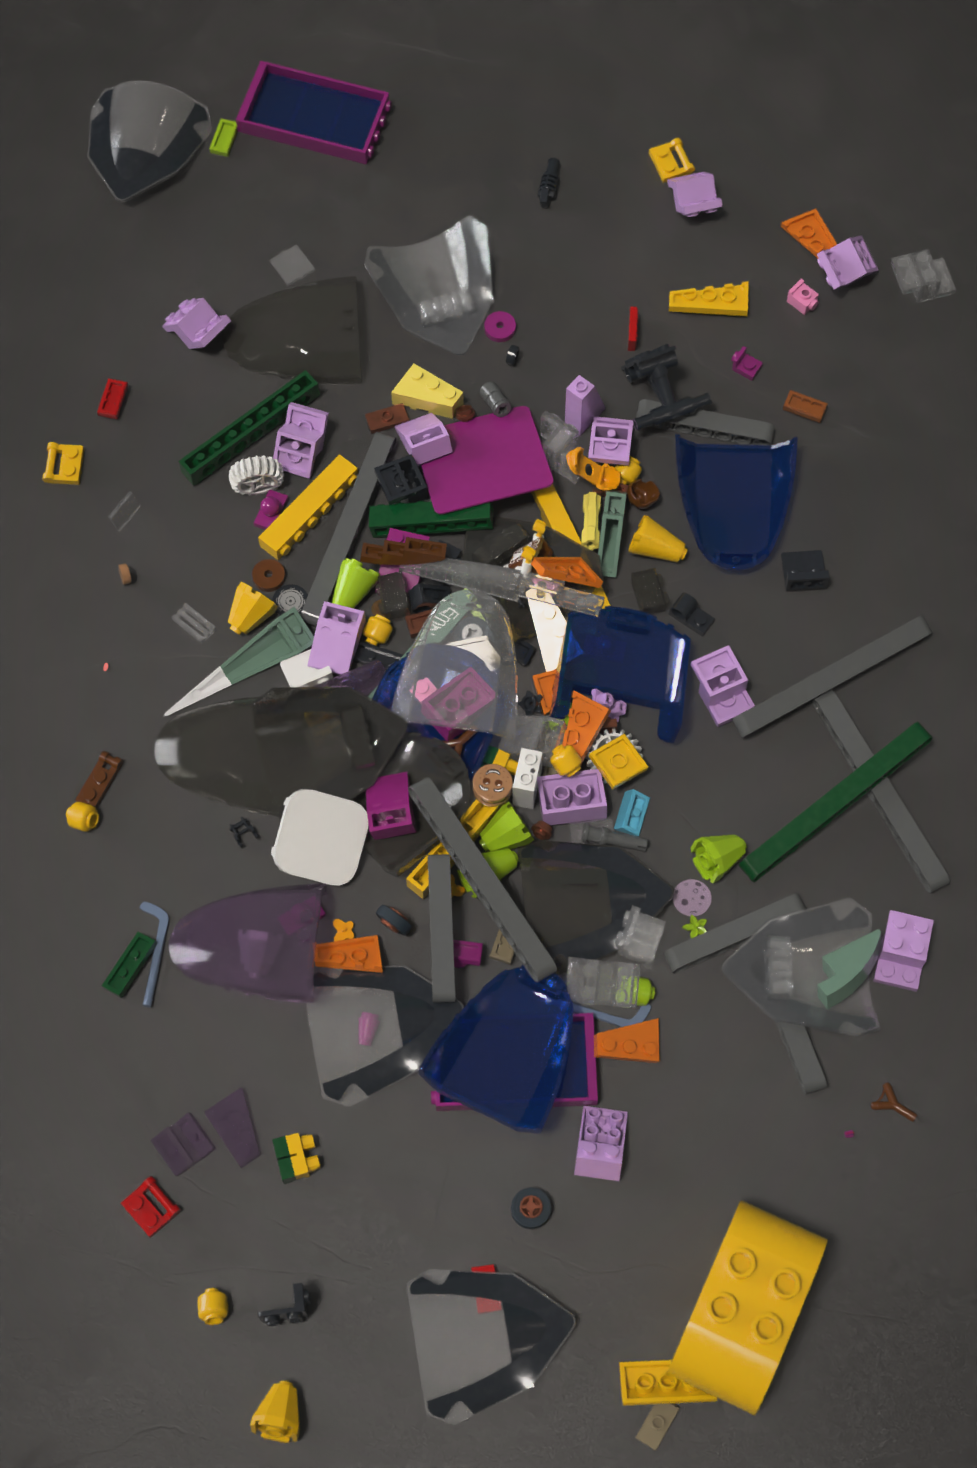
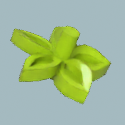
(696, 927)

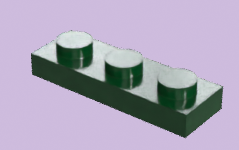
(129, 964)

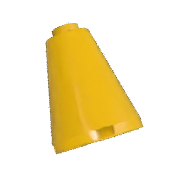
(656, 542)

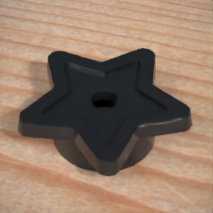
(525, 703)

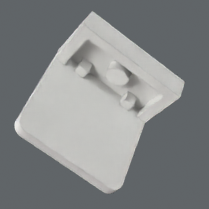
(300, 675)

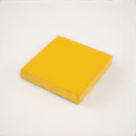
(618, 761)

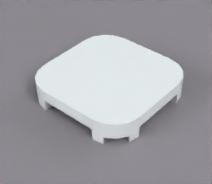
(320, 837)

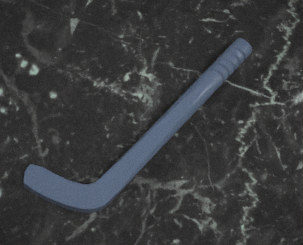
(161, 934)
(617, 1021)

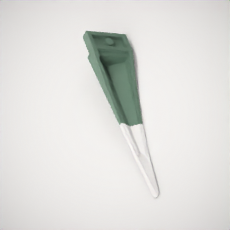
(274, 643)

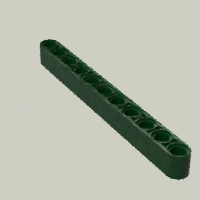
(835, 802)

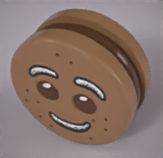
(492, 785)

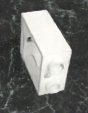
(525, 780)

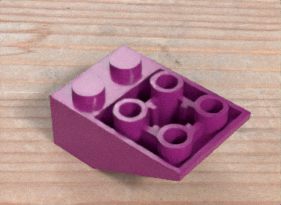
(390, 807)

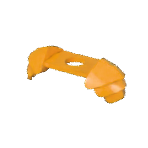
(603, 477)

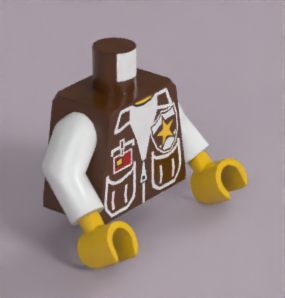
(537, 547)

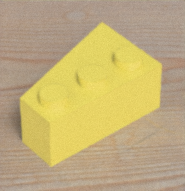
(427, 392)

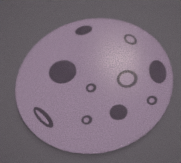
(692, 897)

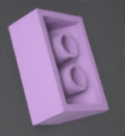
(572, 797)

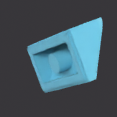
(632, 812)

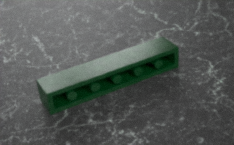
(422, 518)

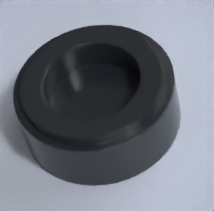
(512, 355)

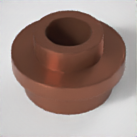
(465, 413)
(542, 830)

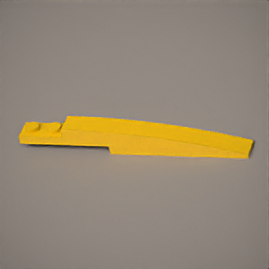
(556, 517)

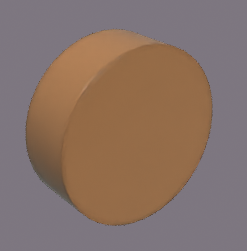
(124, 573)

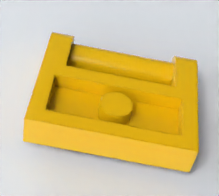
(666, 163)
(70, 464)

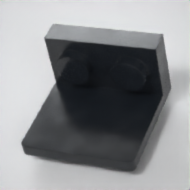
(804, 570)

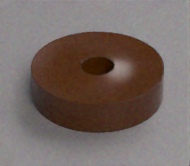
(265, 567)

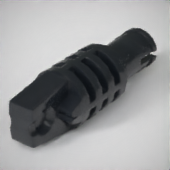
(549, 183)

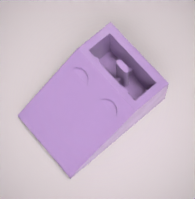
(425, 438)
(336, 637)
(601, 1143)

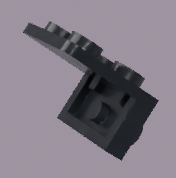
(302, 1301)

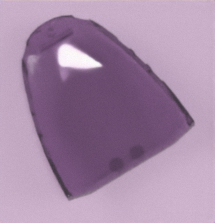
(254, 942)

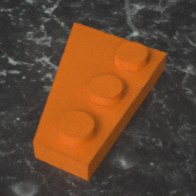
(567, 569)
(350, 954)
(630, 1043)

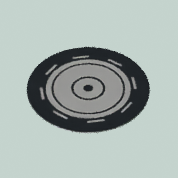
(288, 597)

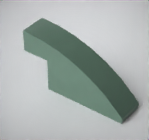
(611, 531)
(848, 968)

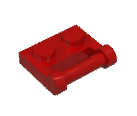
(144, 1212)

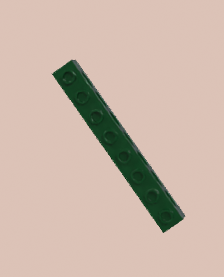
(247, 428)

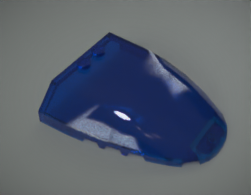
(735, 498)
(506, 1050)

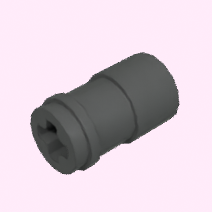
(495, 399)

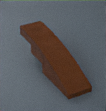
(408, 553)

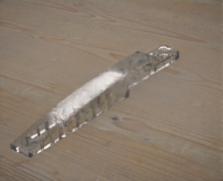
(507, 583)

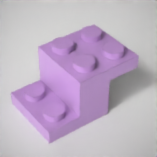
(694, 193)
(847, 262)
(195, 323)
(300, 439)
(610, 440)
(722, 685)
(903, 950)

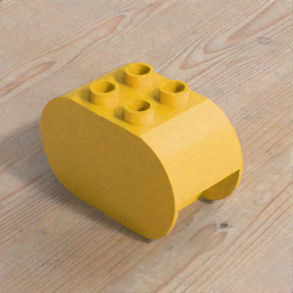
(747, 1307)

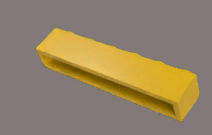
(308, 507)
(473, 822)

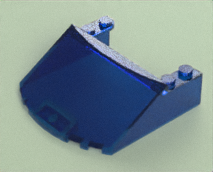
(627, 657)

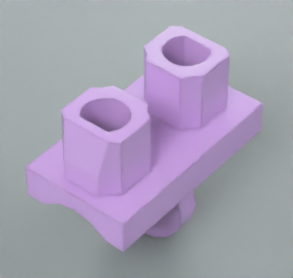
(606, 699)

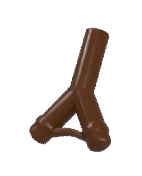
(458, 743)
(892, 1103)

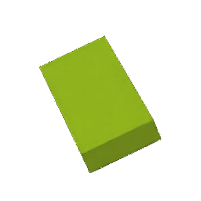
(223, 138)

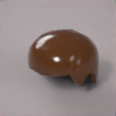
(643, 494)

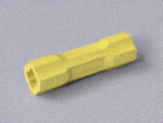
(591, 511)

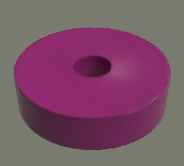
(500, 319)

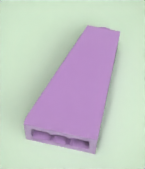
(582, 404)

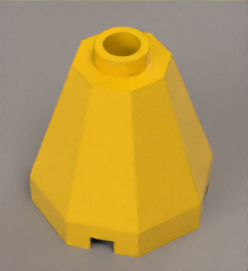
(249, 609)
(278, 1414)

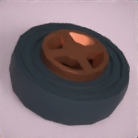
(393, 920)
(531, 1199)

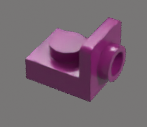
(745, 364)

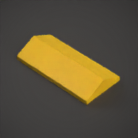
(649, 1384)

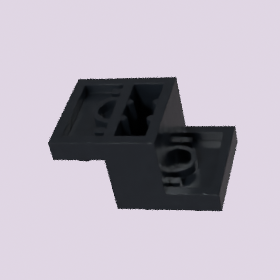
(403, 481)

